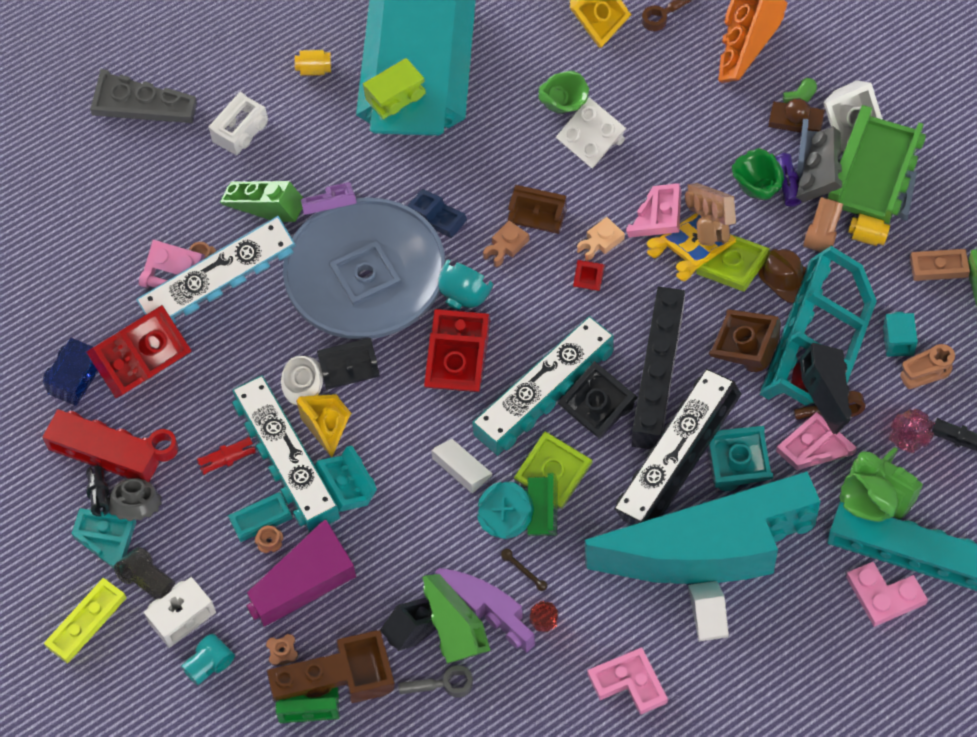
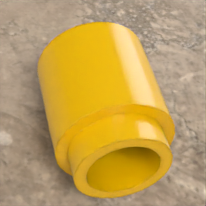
(313, 62)
(869, 230)

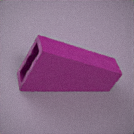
(301, 576)

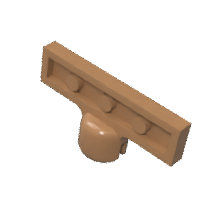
(716, 213)

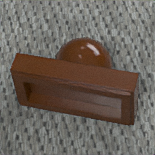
(790, 116)

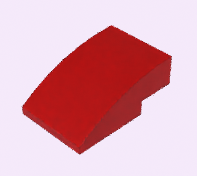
(457, 350)
(138, 351)

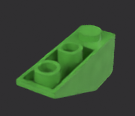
(264, 199)
(457, 625)

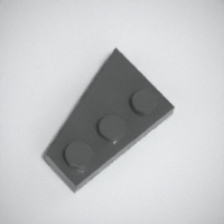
(821, 166)

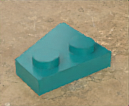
(104, 535)

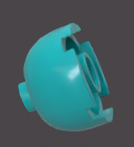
(462, 286)

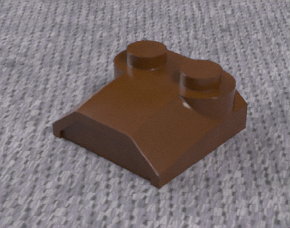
(747, 339)

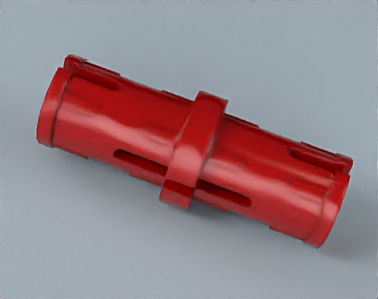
(226, 455)

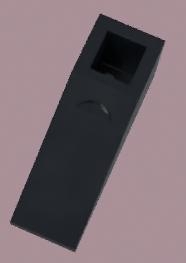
(825, 380)

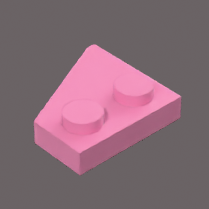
(658, 213)
(814, 444)

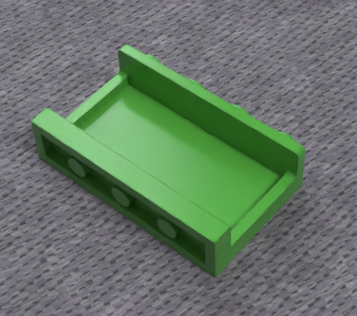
(877, 166)

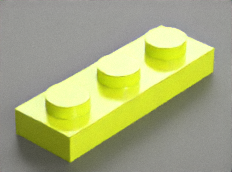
(85, 620)

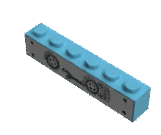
(221, 270)

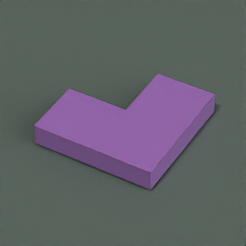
(335, 197)

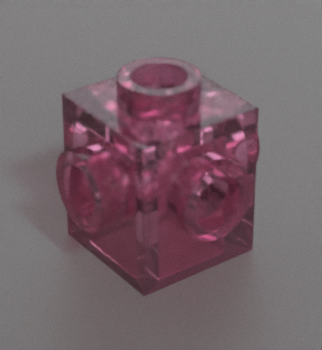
(905, 436)

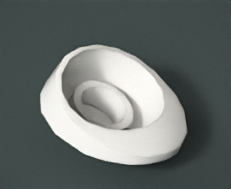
(301, 378)

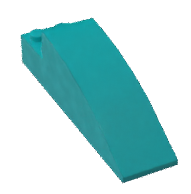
(712, 540)

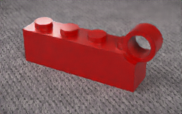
(109, 448)

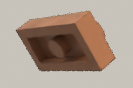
(939, 264)

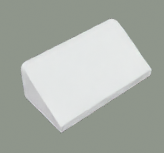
(461, 465)

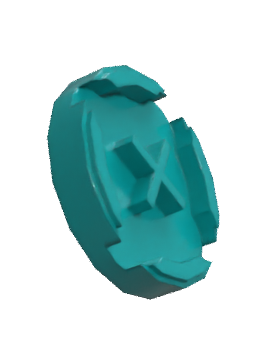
(505, 510)

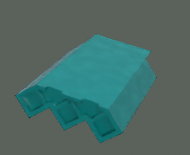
(437, 43)

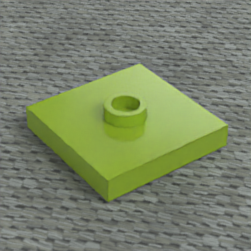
(736, 264)
(555, 457)

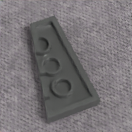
(134, 100)

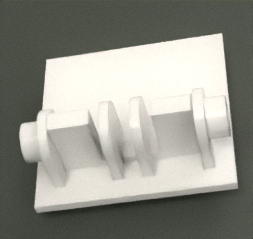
(591, 133)

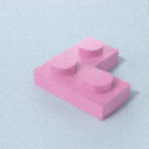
(885, 601)
(631, 673)

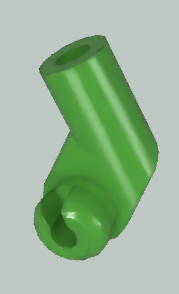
(805, 91)

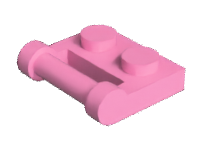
(169, 259)

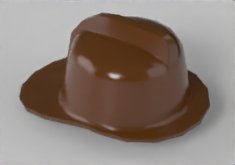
(783, 273)

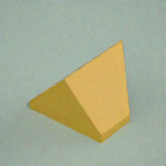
(325, 418)

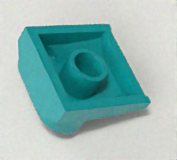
(739, 457)

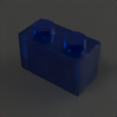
(70, 373)

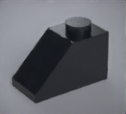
(409, 624)

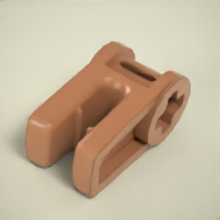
(928, 366)

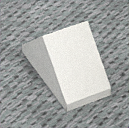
(709, 610)

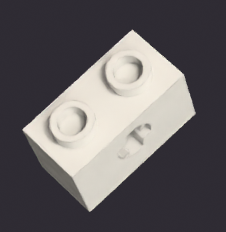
(175, 625)

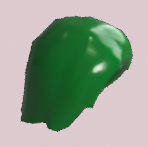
(758, 174)

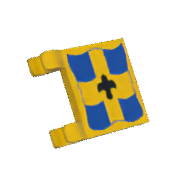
(687, 247)

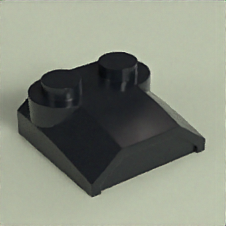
(598, 400)

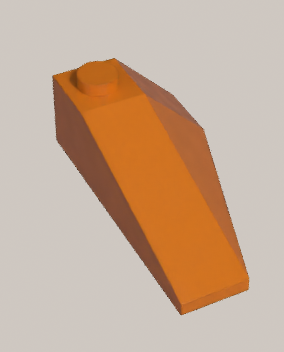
(748, 31)

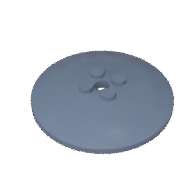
(358, 237)

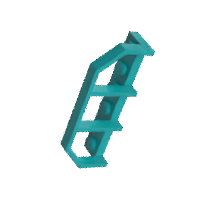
(802, 314)

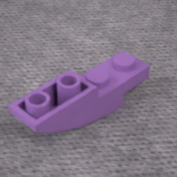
(489, 600)

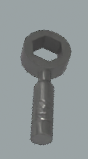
(431, 684)

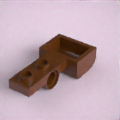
(358, 665)

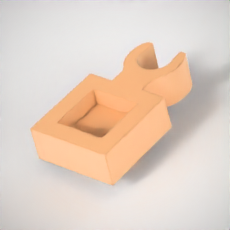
(602, 236)

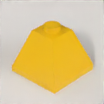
(600, 17)

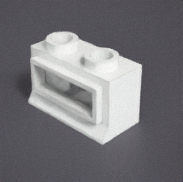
(238, 124)

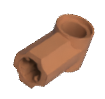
(822, 231)

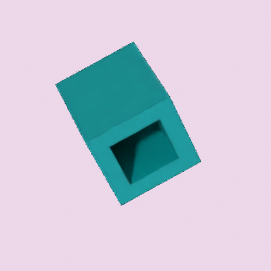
(900, 334)

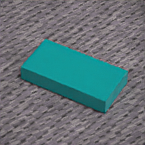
(267, 512)

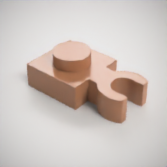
(507, 240)

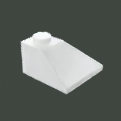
(845, 104)

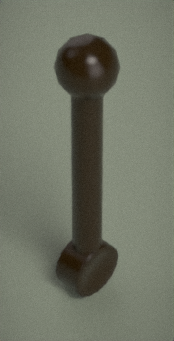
(507, 555)

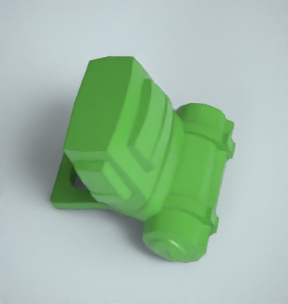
(905, 484)

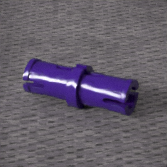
(789, 192)

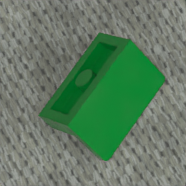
(545, 505)
(309, 709)

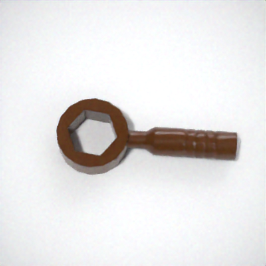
(662, 12)
(856, 409)

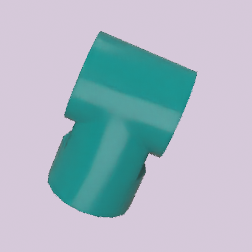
(210, 657)

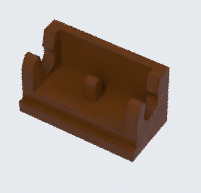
(537, 209)

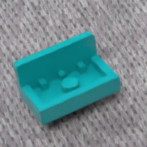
(347, 480)

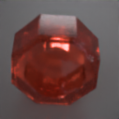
(544, 616)

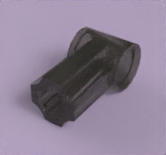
(139, 568)

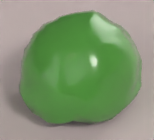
(564, 92)
(869, 497)

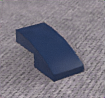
(440, 216)

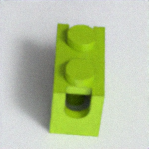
(394, 88)

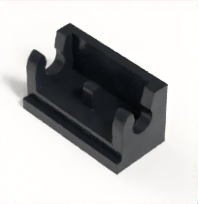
(348, 363)

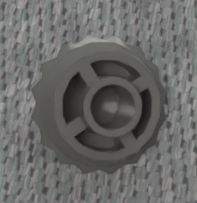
(134, 499)

